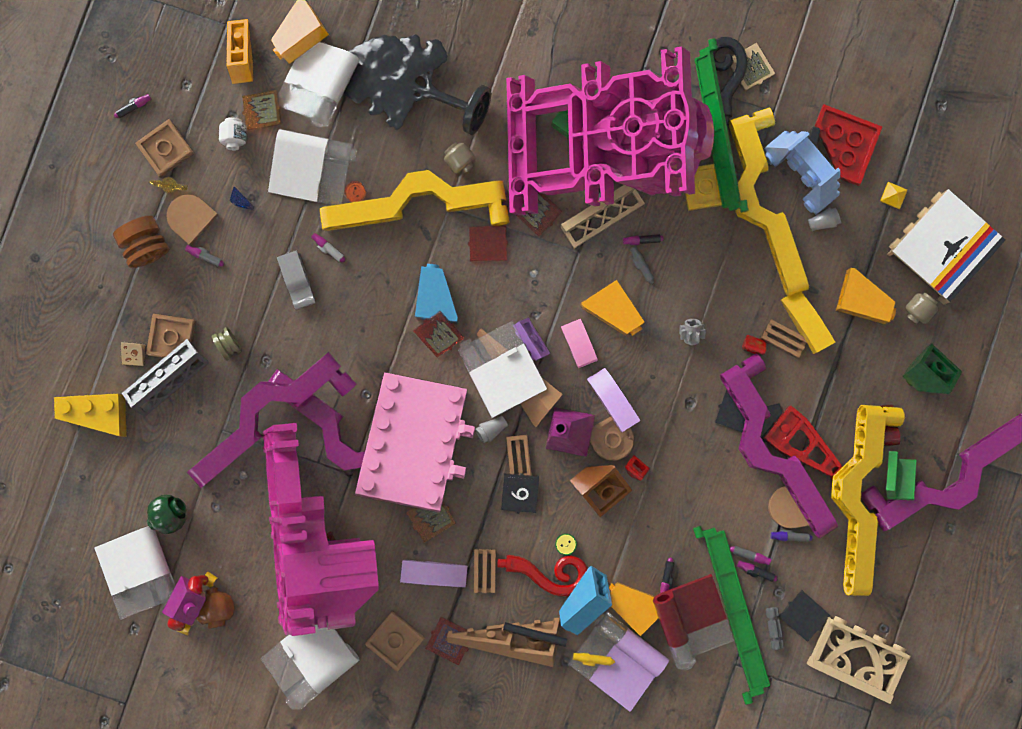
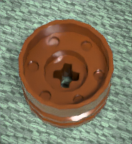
(141, 241)

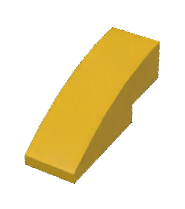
(808, 322)

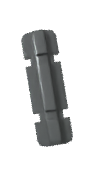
(774, 628)

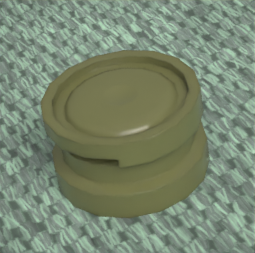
(226, 343)

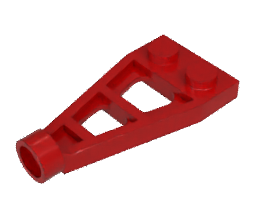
(784, 430)

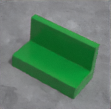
(900, 477)

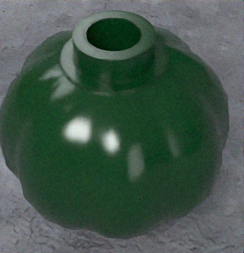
(166, 514)

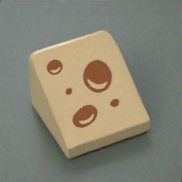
(133, 354)

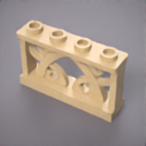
(875, 683)

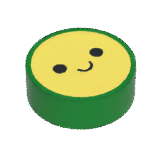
(565, 544)

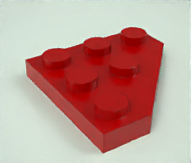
(847, 142)

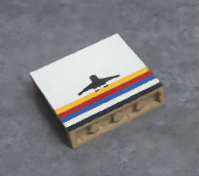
(946, 245)

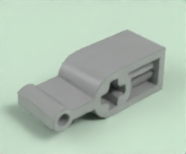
(296, 279)

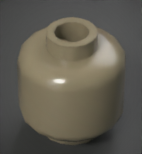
(459, 158)
(921, 308)

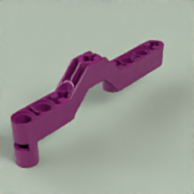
(259, 396)
(328, 420)
(757, 455)
(958, 493)

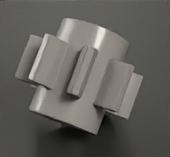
(692, 331)

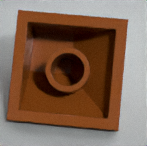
(601, 487)

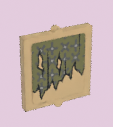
(757, 68)

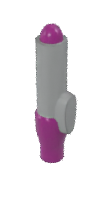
(326, 247)

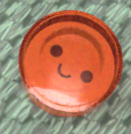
(355, 191)

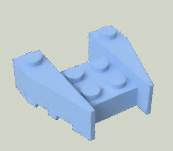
(810, 164)

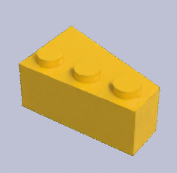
(96, 412)

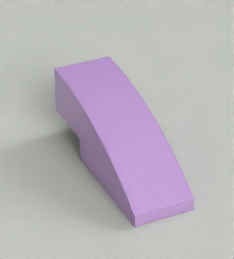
(613, 400)
(433, 573)

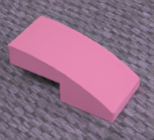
(579, 343)

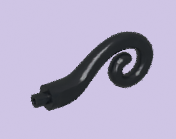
(738, 75)

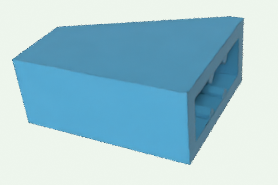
(434, 295)
(586, 602)

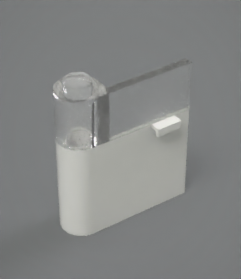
(317, 82)
(310, 167)
(501, 369)
(136, 571)
(308, 664)

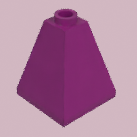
(570, 431)

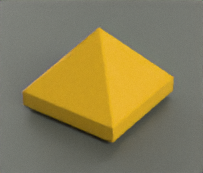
(893, 195)

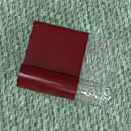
(692, 620)

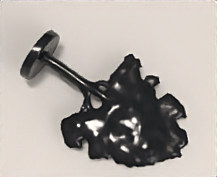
(388, 77)

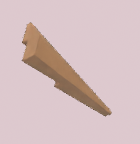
(540, 404)
(505, 643)

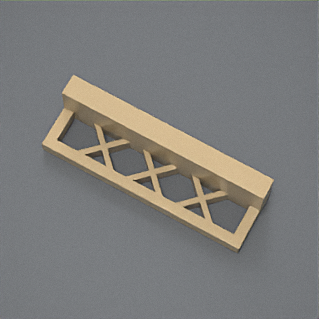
(593, 211)

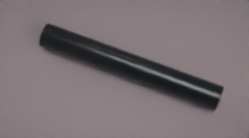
(535, 634)

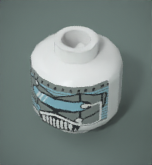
(232, 133)

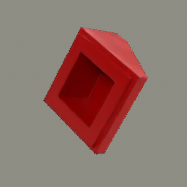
(754, 345)

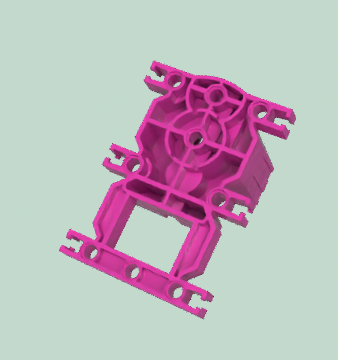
(629, 132)
(315, 577)

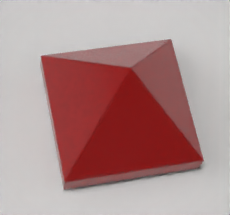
(636, 468)

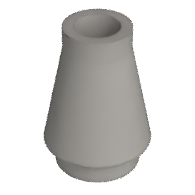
(827, 219)
(489, 430)

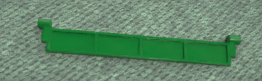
(721, 145)
(736, 611)

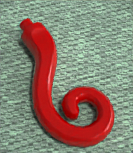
(521, 565)

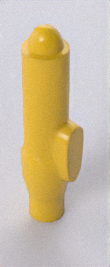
(591, 660)

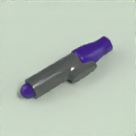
(789, 535)

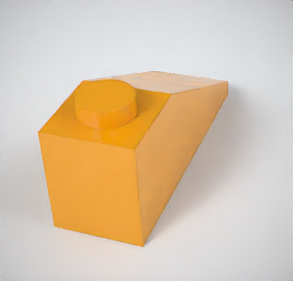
(239, 51)

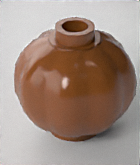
(216, 609)

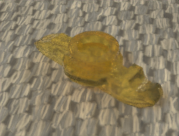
(168, 184)

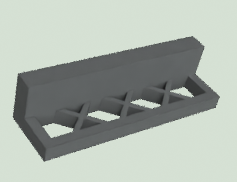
(163, 376)

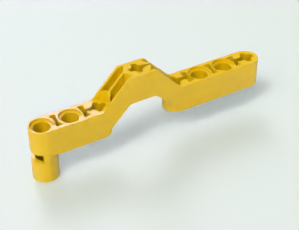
(414, 185)
(776, 226)
(847, 495)

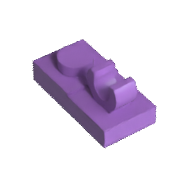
(532, 339)

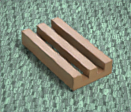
(788, 331)
(519, 461)
(484, 589)

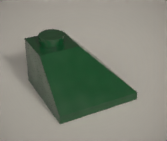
(932, 372)

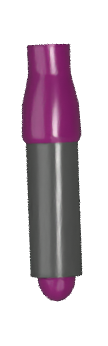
(204, 255)
(756, 557)

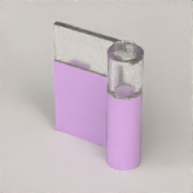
(634, 659)

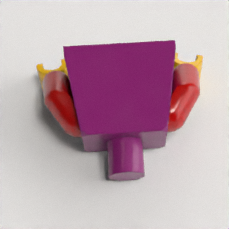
(187, 601)

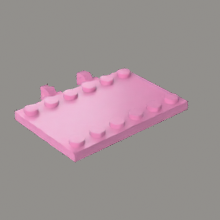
(413, 443)

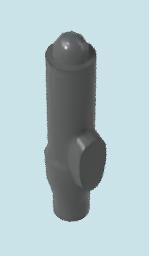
(641, 265)

